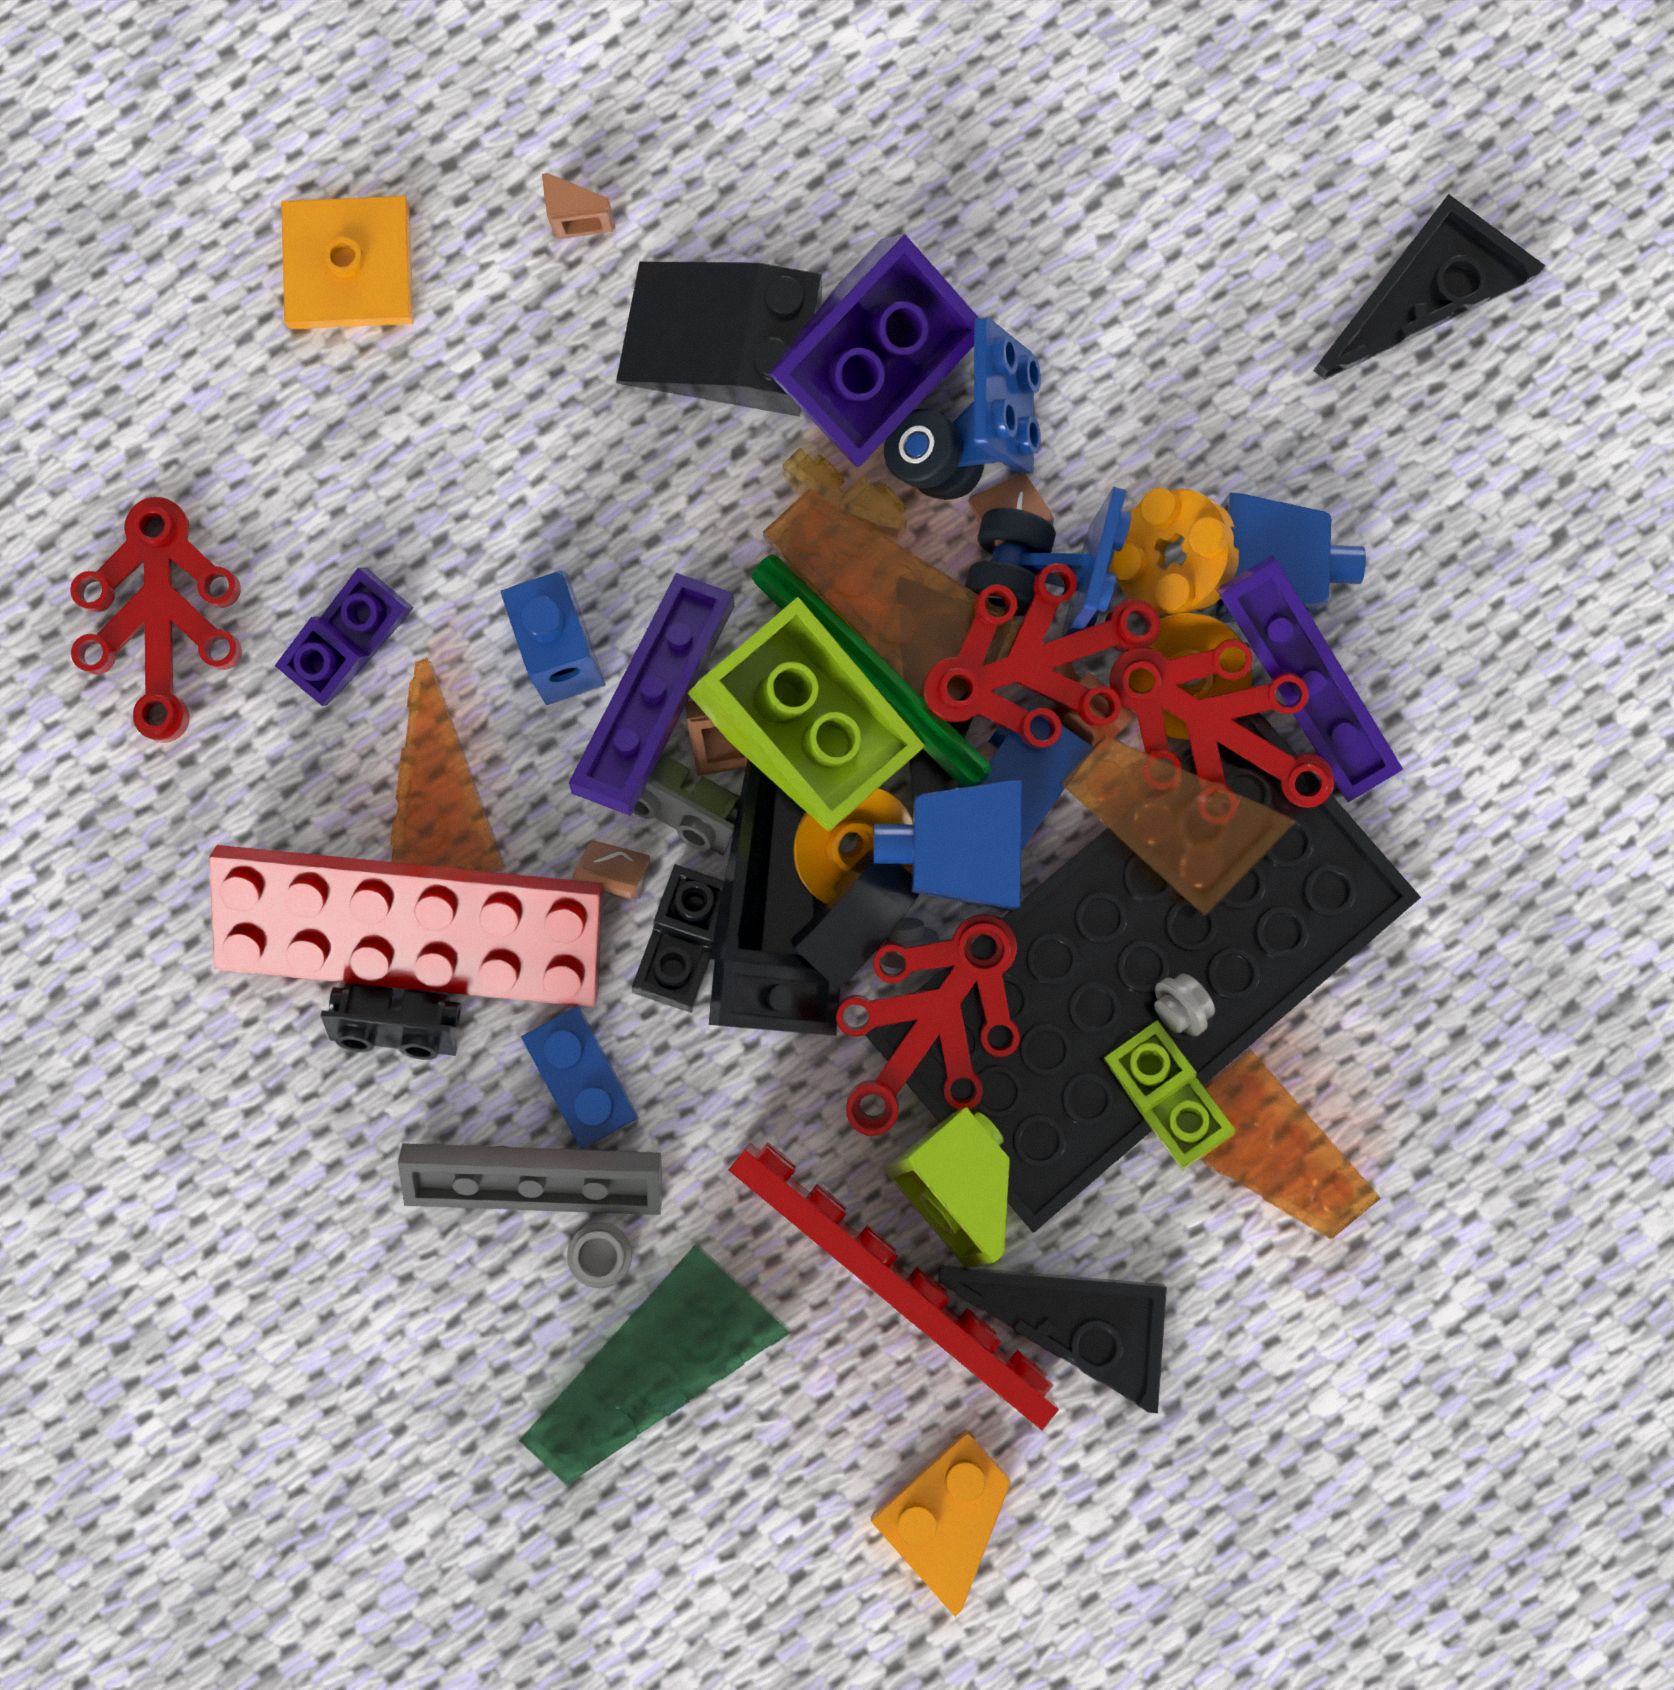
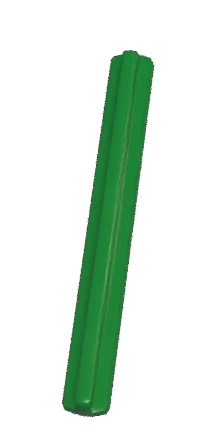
(937, 735)

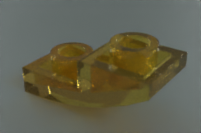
(872, 505)

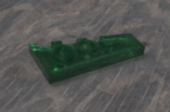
(667, 1352)

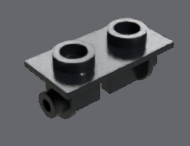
(363, 1019)

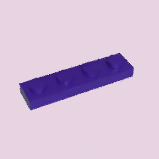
(1290, 642)
(652, 694)

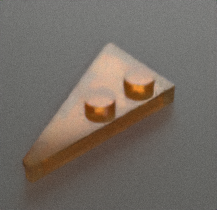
(437, 799)

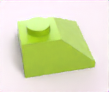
(959, 1185)

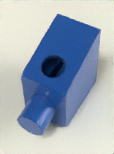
(1298, 541)
(552, 637)
(961, 844)

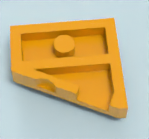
(946, 1518)

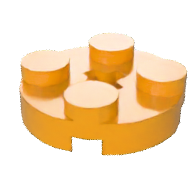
(1207, 541)

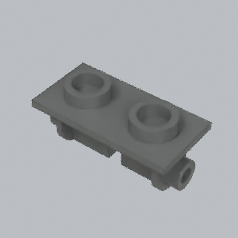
(700, 817)

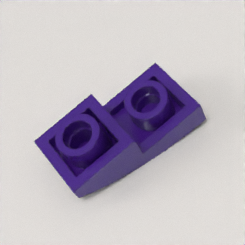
(345, 637)

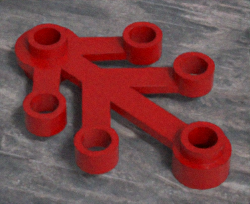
(156, 608)
(1031, 661)
(1211, 718)
(936, 1013)

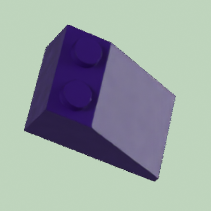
(876, 347)

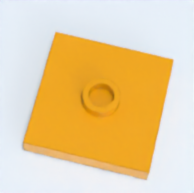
(347, 262)

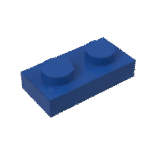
(580, 1077)

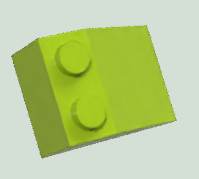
(806, 716)

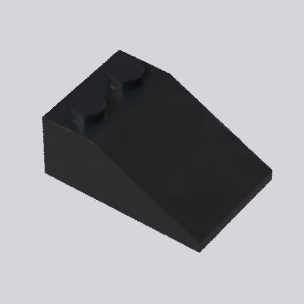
(716, 330)

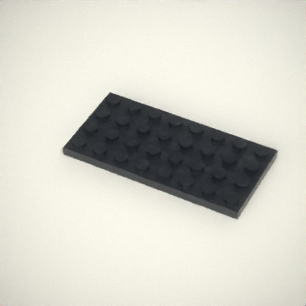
(1101, 943)

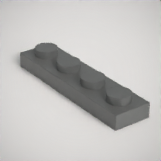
(531, 1178)

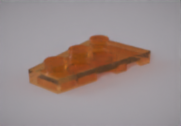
(1174, 820)
(1284, 1151)

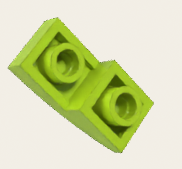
(1169, 1095)

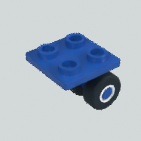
(998, 426)
(1029, 550)

